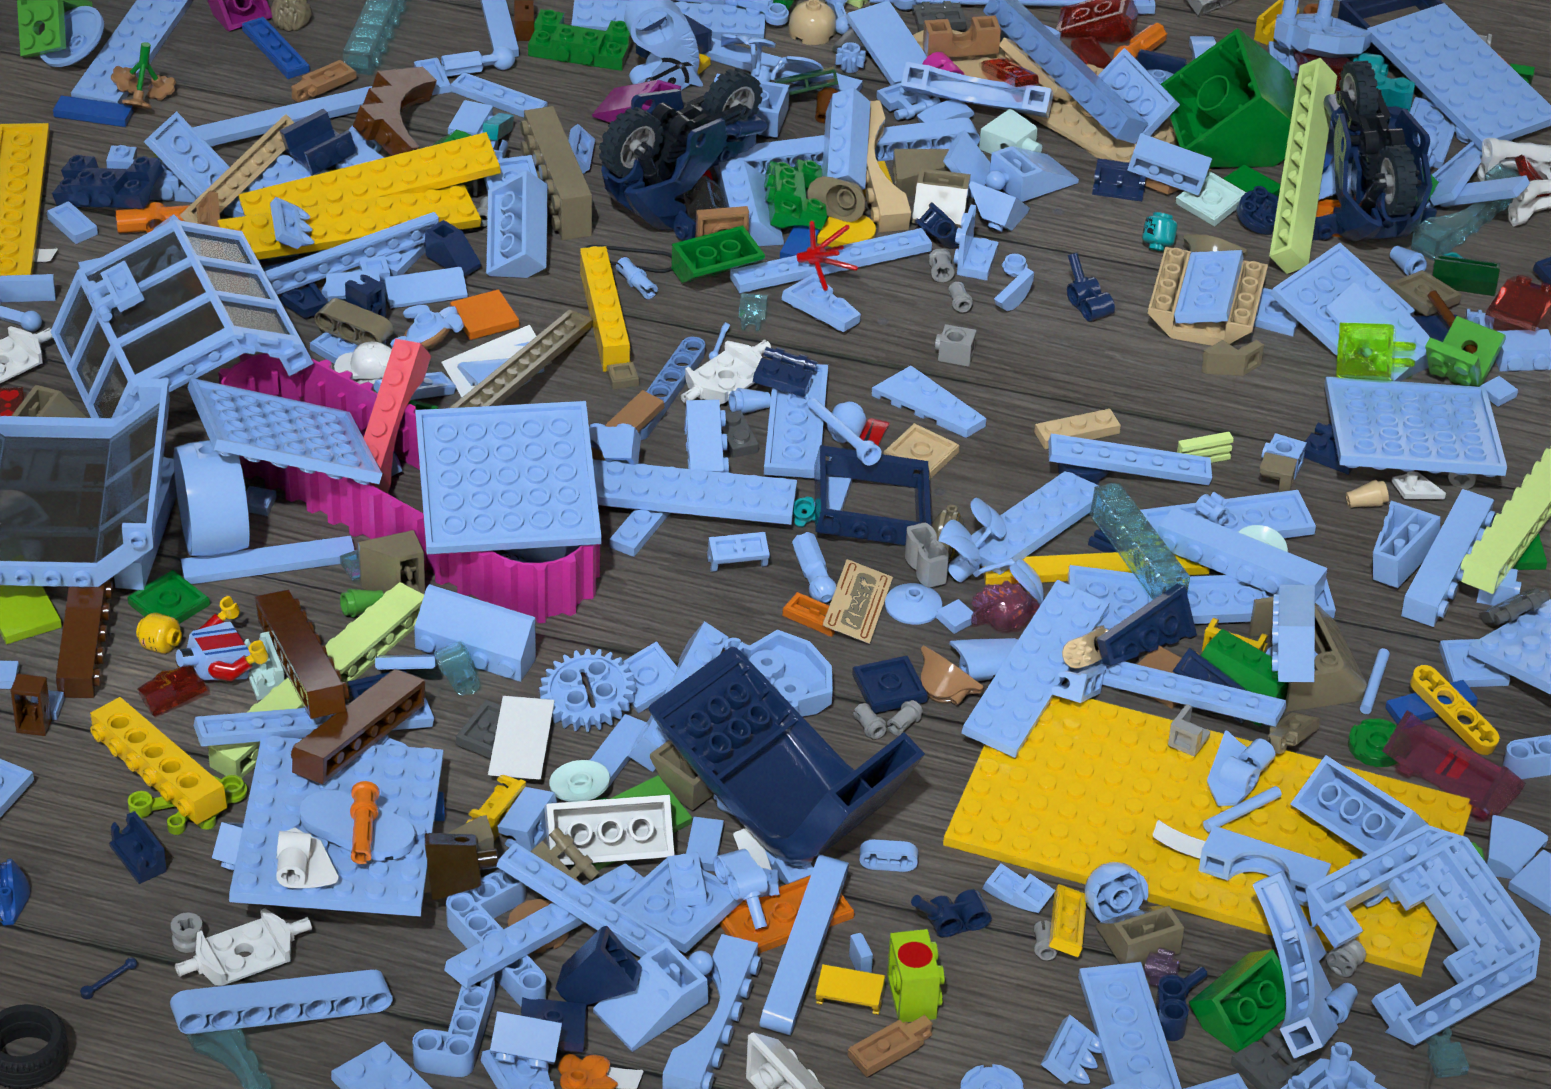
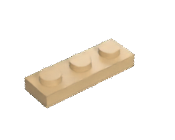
(1086, 426)

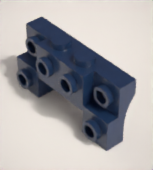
(107, 187)

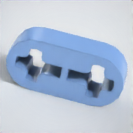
(888, 855)

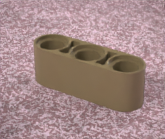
(353, 322)

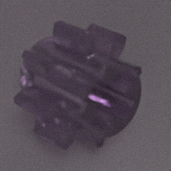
(1160, 965)

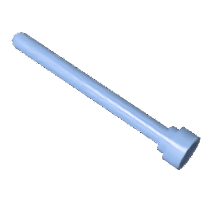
(866, 451)

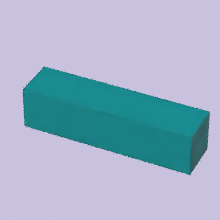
(498, 126)

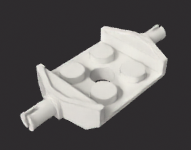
(21, 351)
(724, 373)
(265, 938)

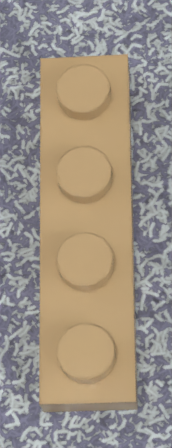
(1018, 55)

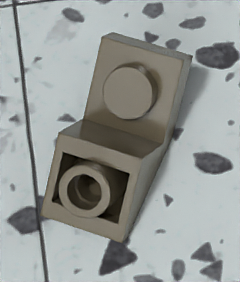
(1227, 360)

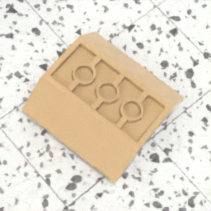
(1242, 312)

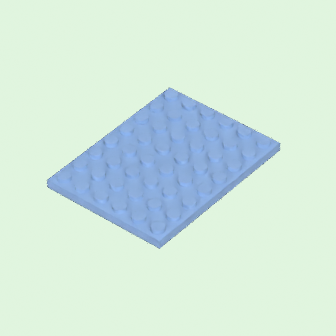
(407, 787)

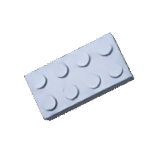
(1294, 633)

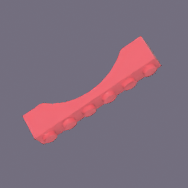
(401, 379)

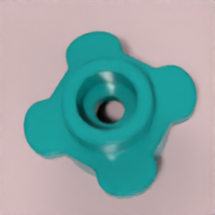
(803, 504)

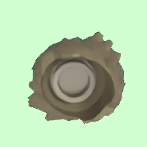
(290, 14)

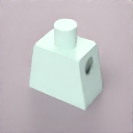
(1008, 131)

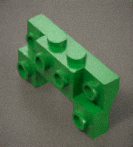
(579, 44)
(788, 196)

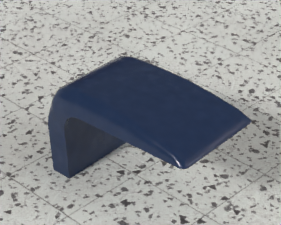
(772, 761)

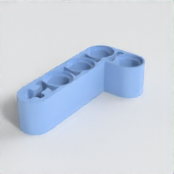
(456, 1051)

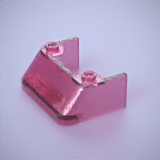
(1452, 767)

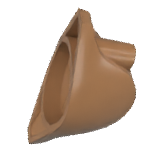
(946, 681)

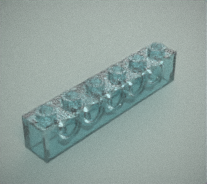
(1136, 540)

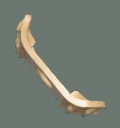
(1081, 650)

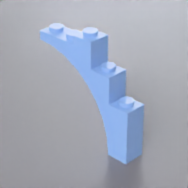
(1307, 1015)

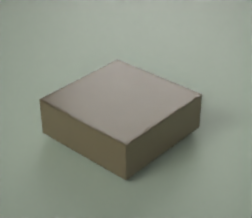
(622, 375)

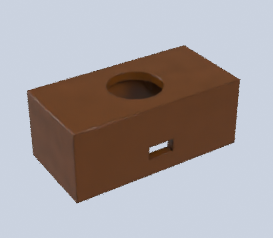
(523, 19)
(29, 716)

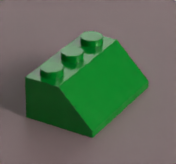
(714, 254)
(1245, 665)
(1243, 1001)

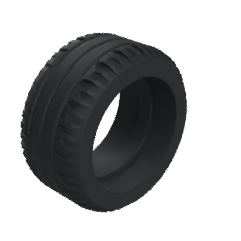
(39, 1067)

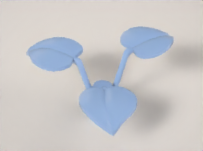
(762, 72)
(969, 560)

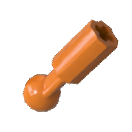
(1146, 40)

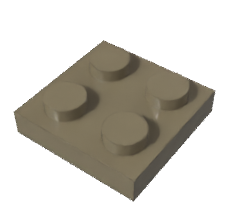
(1418, 285)

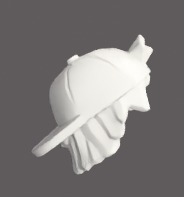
(366, 362)

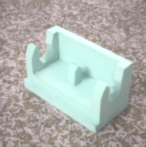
(266, 675)

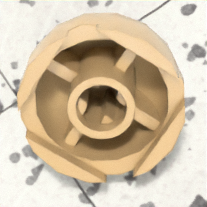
(812, 22)

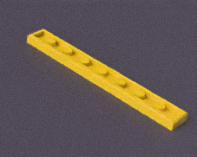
(1056, 566)

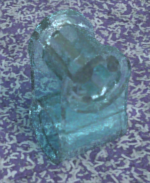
(458, 667)

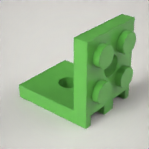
(51, 13)
(1462, 367)

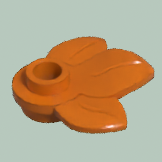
(585, 1073)

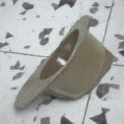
(842, 198)

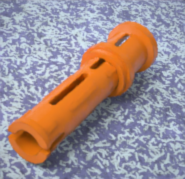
(363, 812)

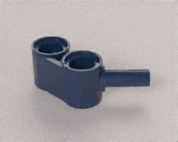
(1086, 293)
(948, 919)
(1172, 1002)

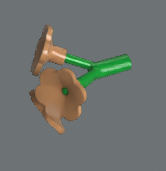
(126, 80)

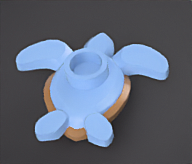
(430, 327)

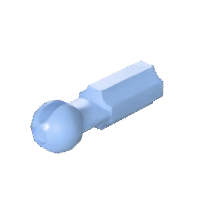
(474, 62)
(814, 567)

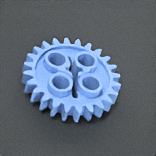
(608, 682)

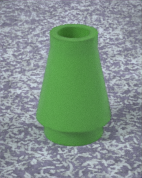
(356, 601)

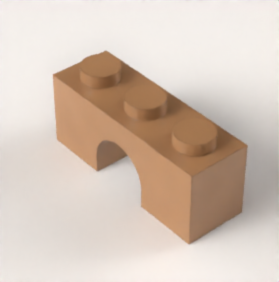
(979, 39)

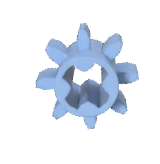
(850, 57)
(1212, 508)

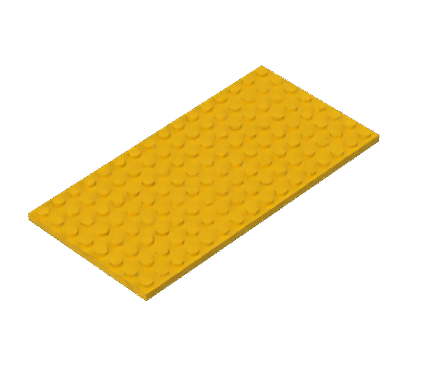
(1105, 775)

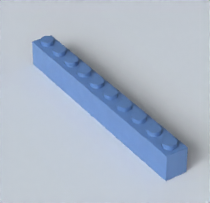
(1067, 69)

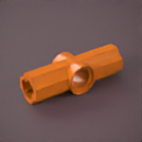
(147, 218)

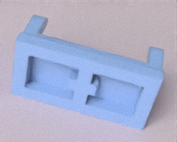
(737, 549)
(1082, 684)
(527, 818)

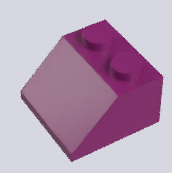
(235, 12)

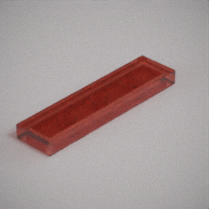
(1009, 72)

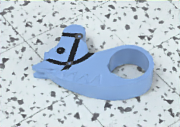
(672, 46)

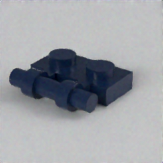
(784, 377)
(1323, 448)

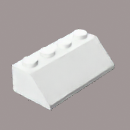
(614, 828)
(775, 1066)

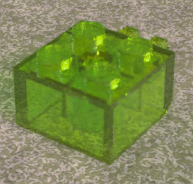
(1382, 344)

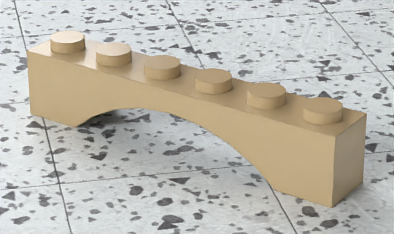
(889, 203)

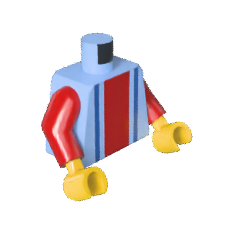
(218, 649)

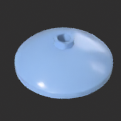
(82, 31)

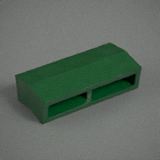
(813, 86)
(1467, 274)

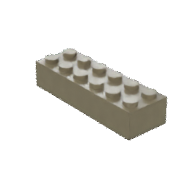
(555, 163)

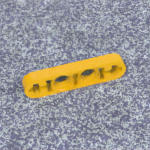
(1458, 707)

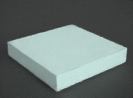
(1215, 200)

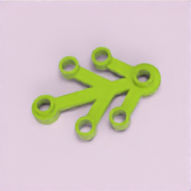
(144, 804)

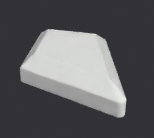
(1416, 486)

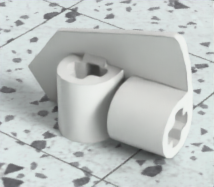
(303, 861)

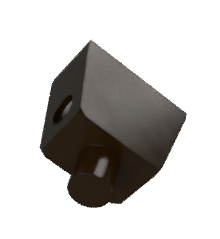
(455, 863)

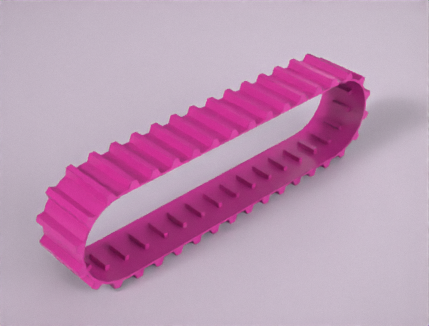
(524, 587)

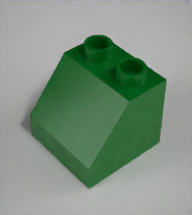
(1233, 104)

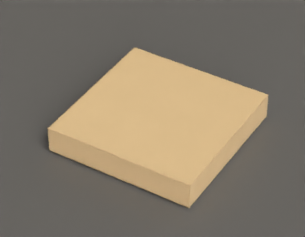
(926, 446)

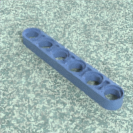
(671, 370)

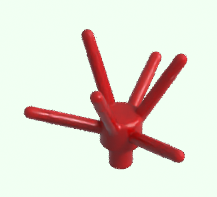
(818, 254)

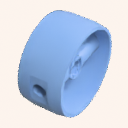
(210, 500)

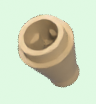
(1368, 495)

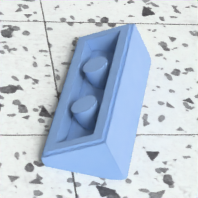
(425, 287)

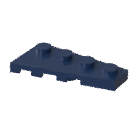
(1155, 624)

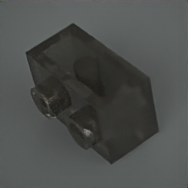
(703, 196)

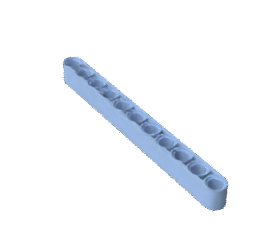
(912, 136)

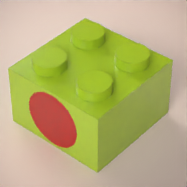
(914, 975)

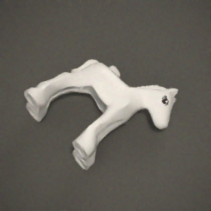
(1522, 207)

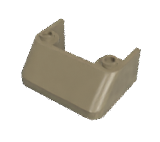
(1336, 671)

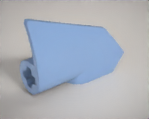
(983, 656)
(1237, 769)

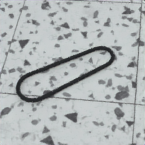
(640, 251)

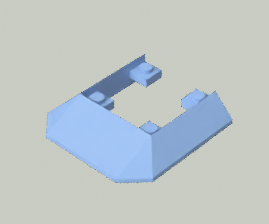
(1447, 874)

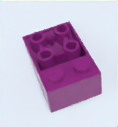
(620, 98)

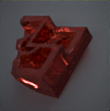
(171, 689)

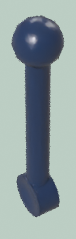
(88, 991)

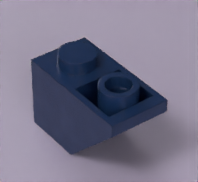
(450, 248)

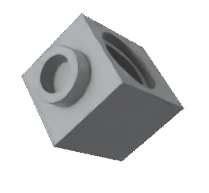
(956, 345)

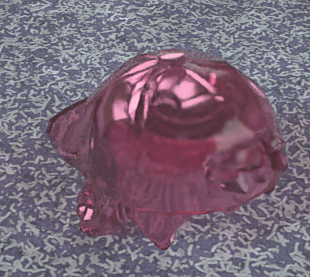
(1003, 606)

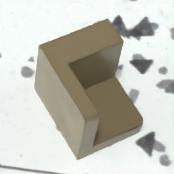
(1279, 468)

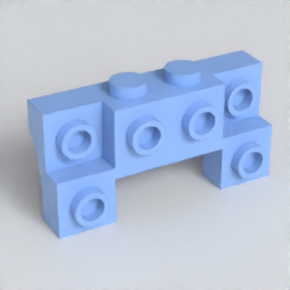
(168, 185)

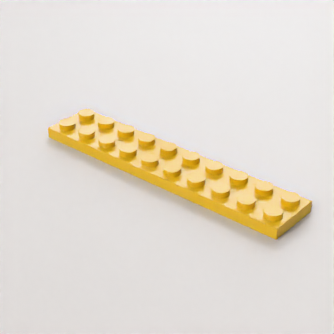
(393, 175)
(21, 188)
(354, 219)

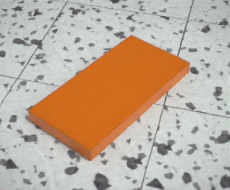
(779, 914)

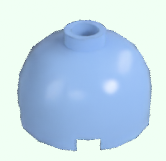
(1115, 890)

